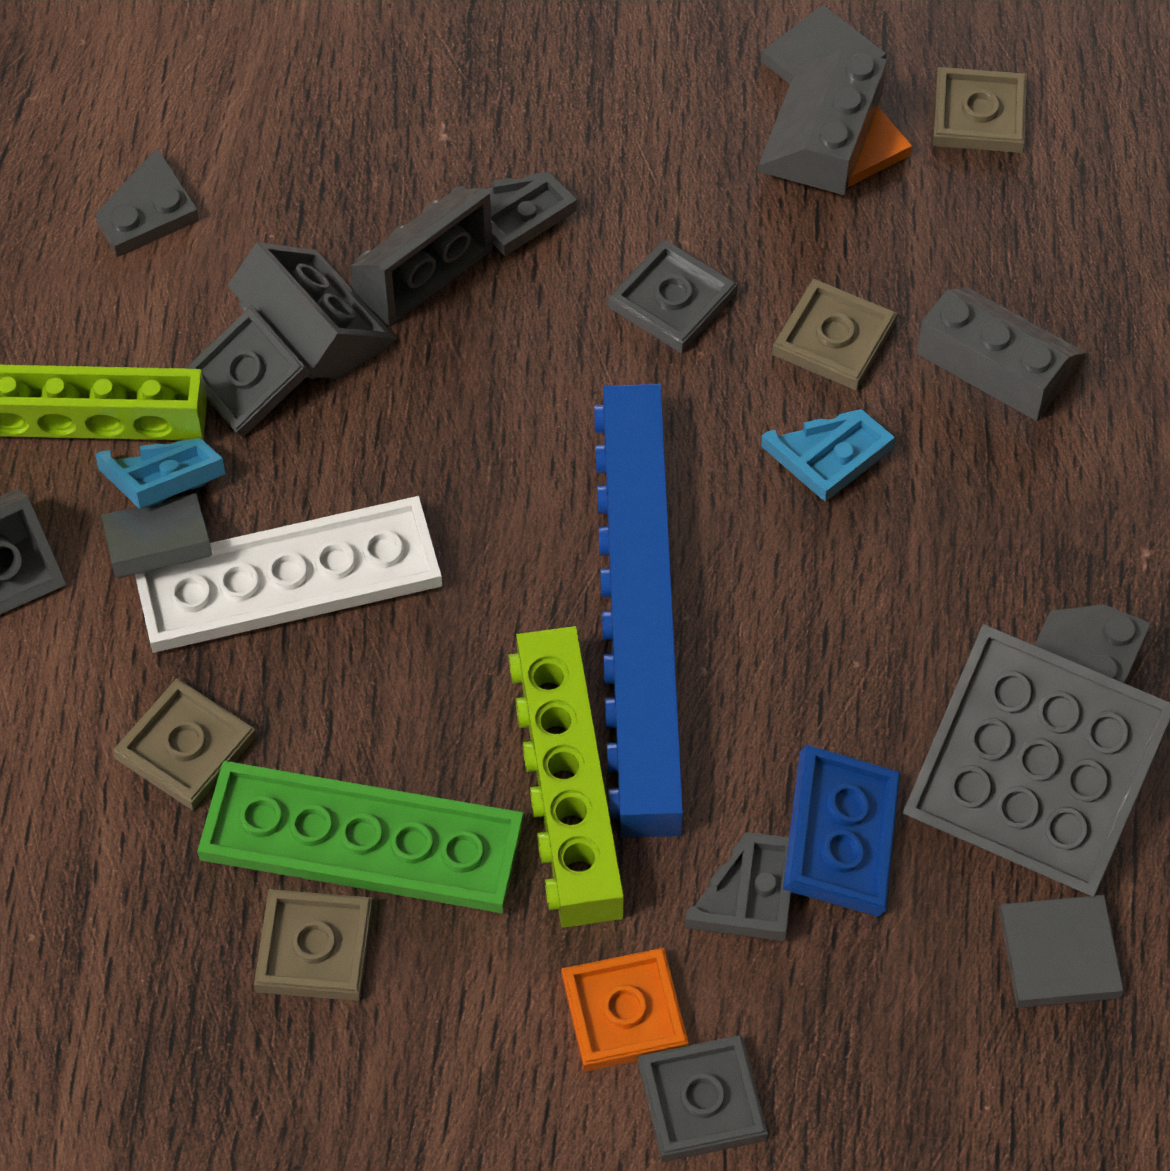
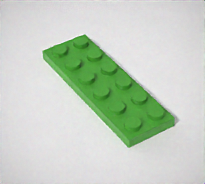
(361, 836)

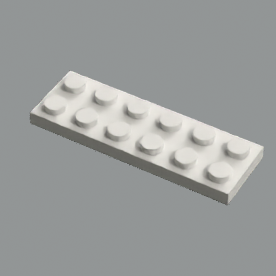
(291, 574)

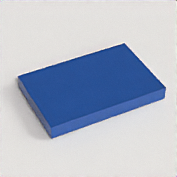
(842, 831)

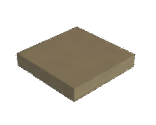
(980, 110)
(834, 334)
(184, 743)
(313, 945)

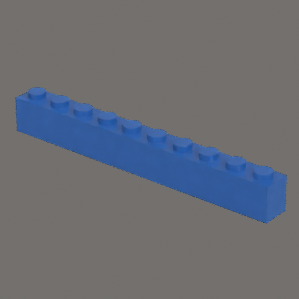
(640, 613)

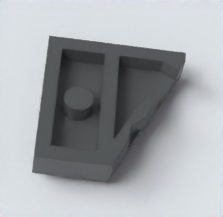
(145, 207)
(526, 208)
(747, 891)

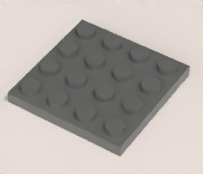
(1039, 760)

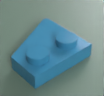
(830, 451)
(162, 470)

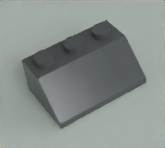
(825, 120)
(424, 254)
(310, 308)
(997, 351)
(25, 555)
(1096, 639)

